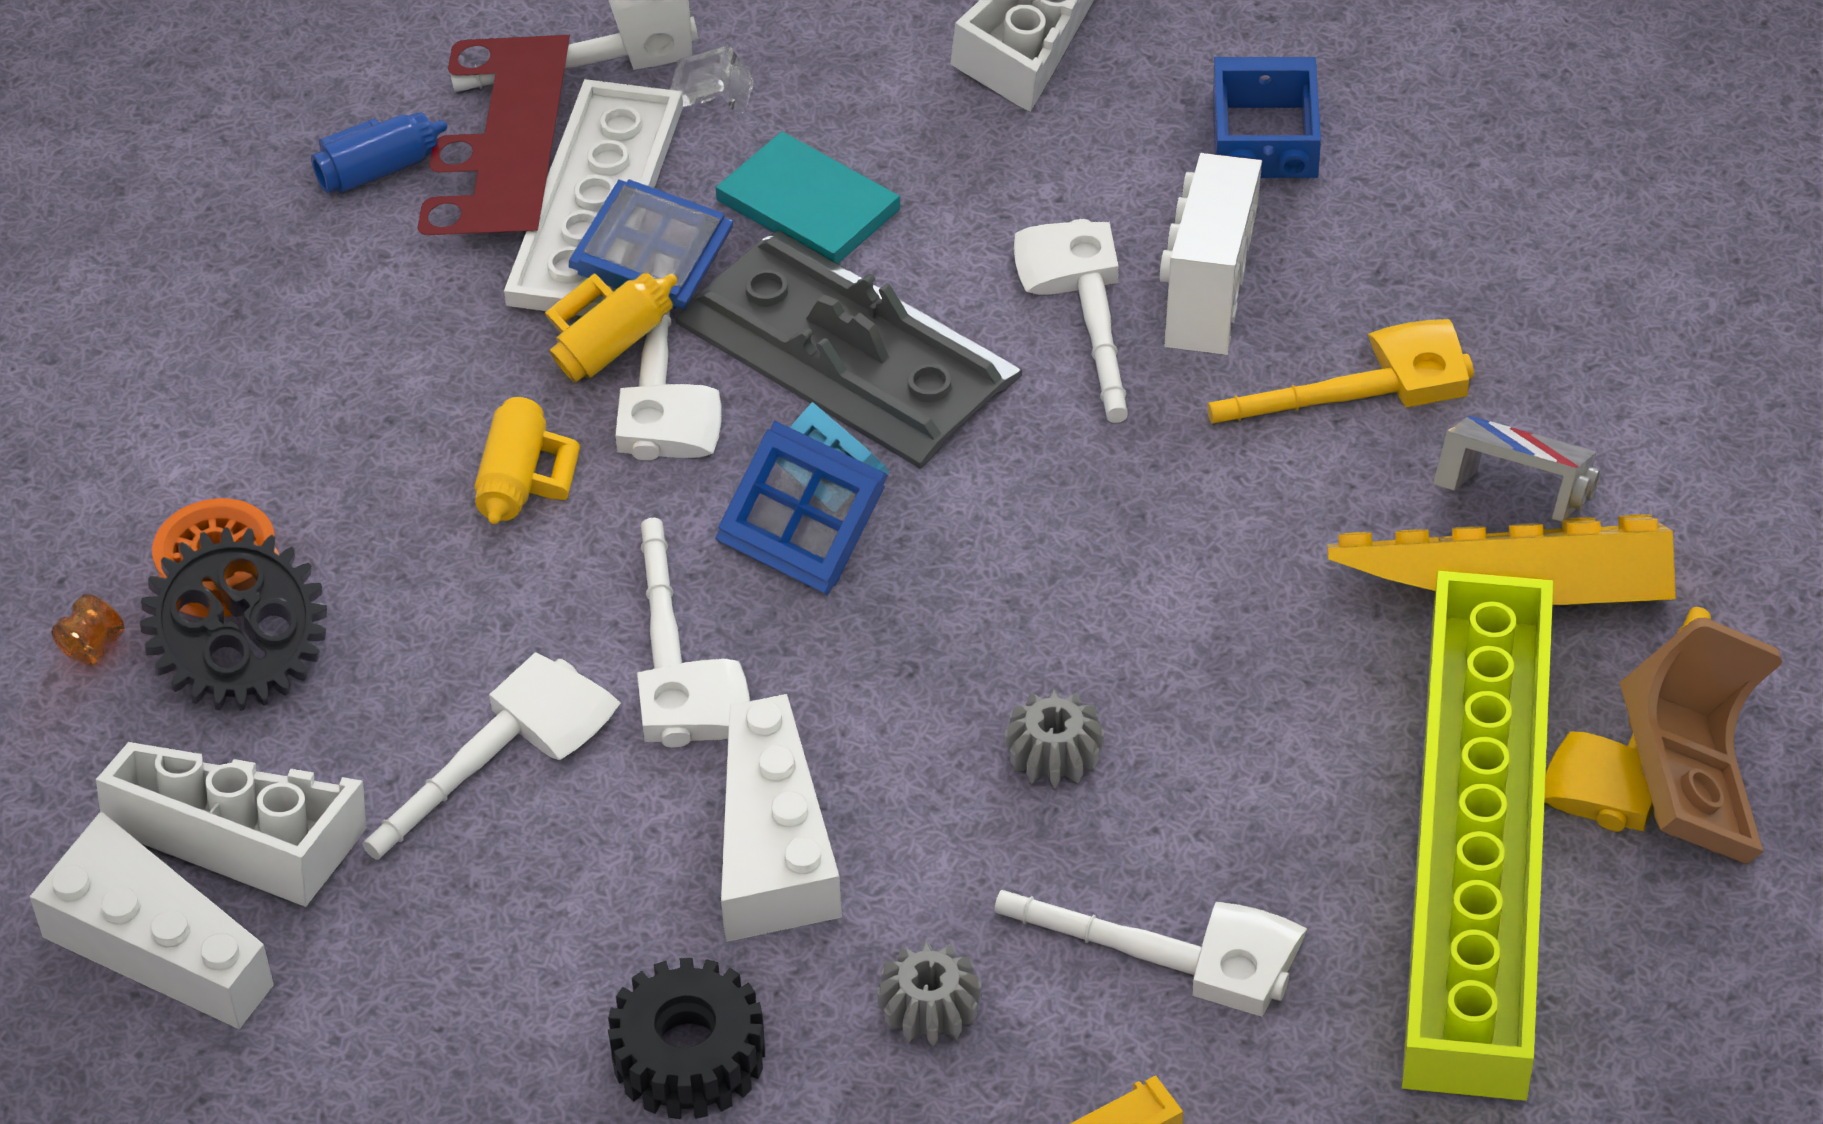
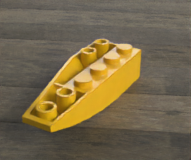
(1581, 558)

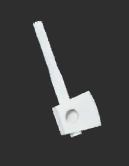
(649, 34)
(1084, 259)
(662, 416)
(680, 698)
(542, 703)
(1240, 958)

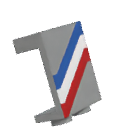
(1475, 436)

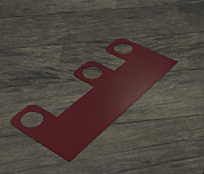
(517, 137)

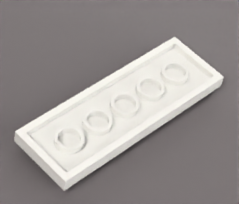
(609, 137)

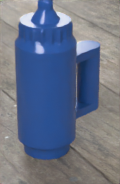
(374, 150)

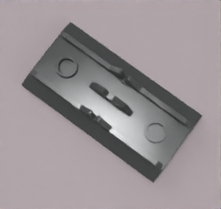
(847, 346)

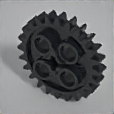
(190, 645)

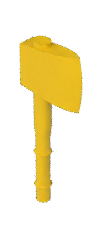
(1417, 362)
(1602, 777)

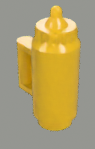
(610, 325)
(512, 457)

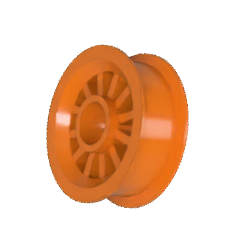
(210, 517)

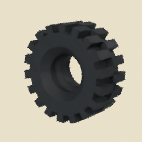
(696, 1073)

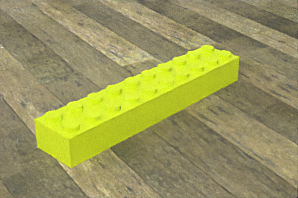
(1480, 839)

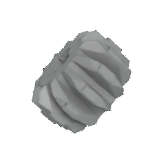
(1054, 738)
(929, 993)

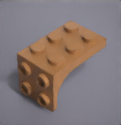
(1684, 726)

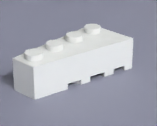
(1016, 44)
(1209, 251)
(235, 820)
(775, 838)
(150, 924)

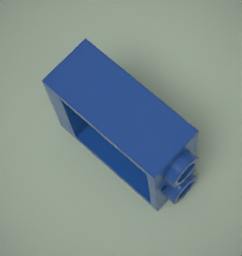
(1290, 86)

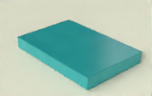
(808, 197)

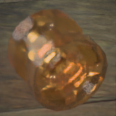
(87, 629)

